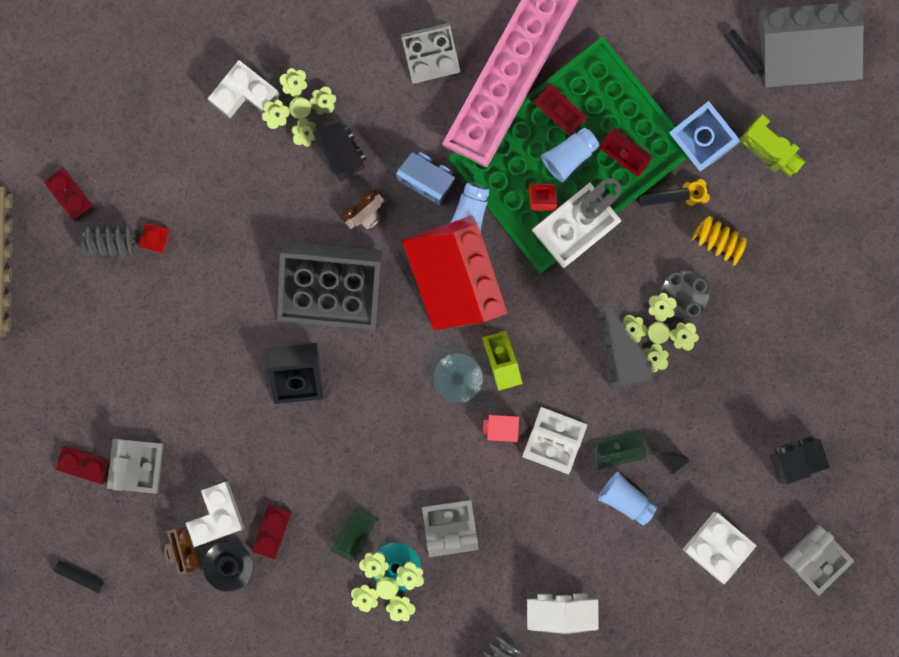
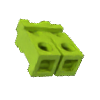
(772, 148)

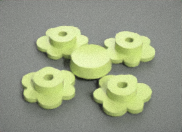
(298, 107)
(659, 332)
(387, 587)

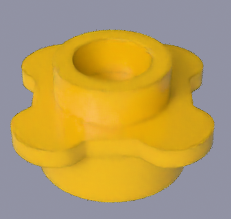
(702, 195)

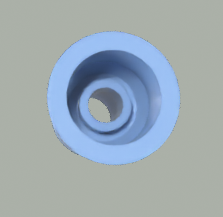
(570, 154)
(473, 203)
(627, 499)

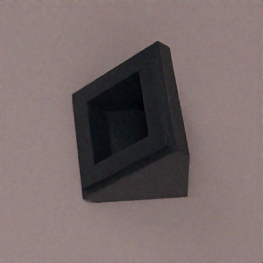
(674, 462)

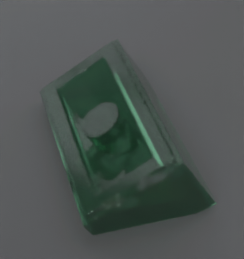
(619, 449)
(353, 534)

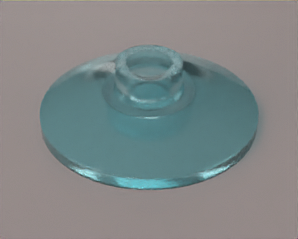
(457, 364)

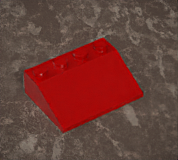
(455, 275)

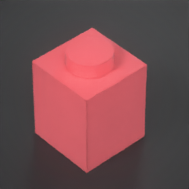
(501, 428)

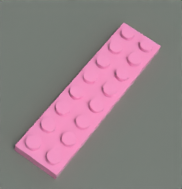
(507, 78)

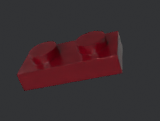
(560, 110)
(626, 152)
(68, 194)
(82, 465)
(271, 531)

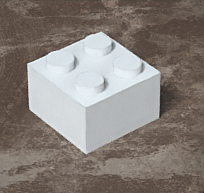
(719, 547)

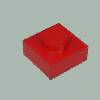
(542, 197)
(154, 238)

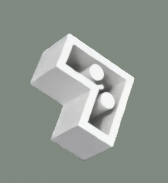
(239, 86)
(222, 517)
(562, 613)

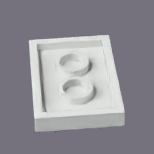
(569, 233)

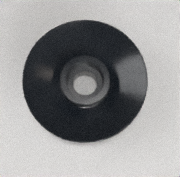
(217, 574)

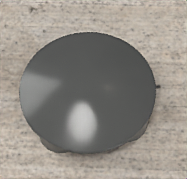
(689, 291)

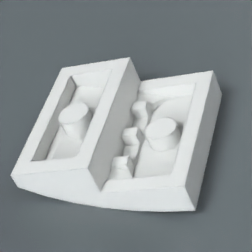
(557, 429)

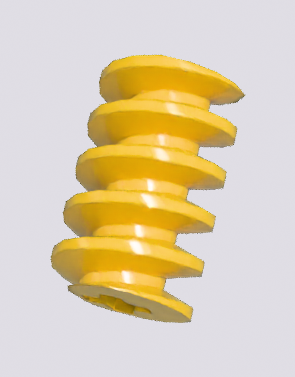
(720, 239)

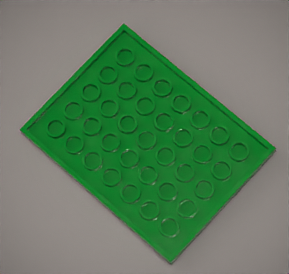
(609, 98)

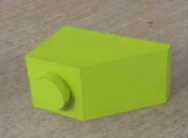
(502, 360)

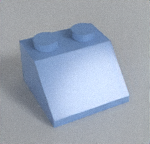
(704, 136)
(425, 177)

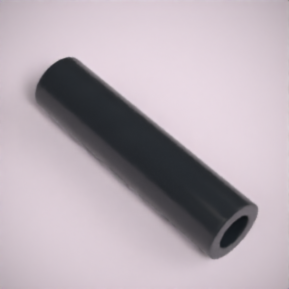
(743, 52)
(664, 196)
(78, 576)

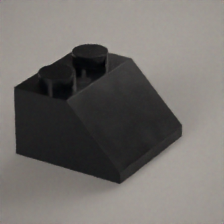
(339, 150)
(295, 373)

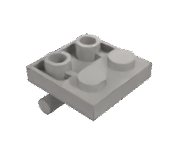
(430, 53)
(135, 466)
(450, 528)
(818, 559)

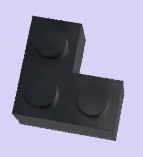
(799, 461)

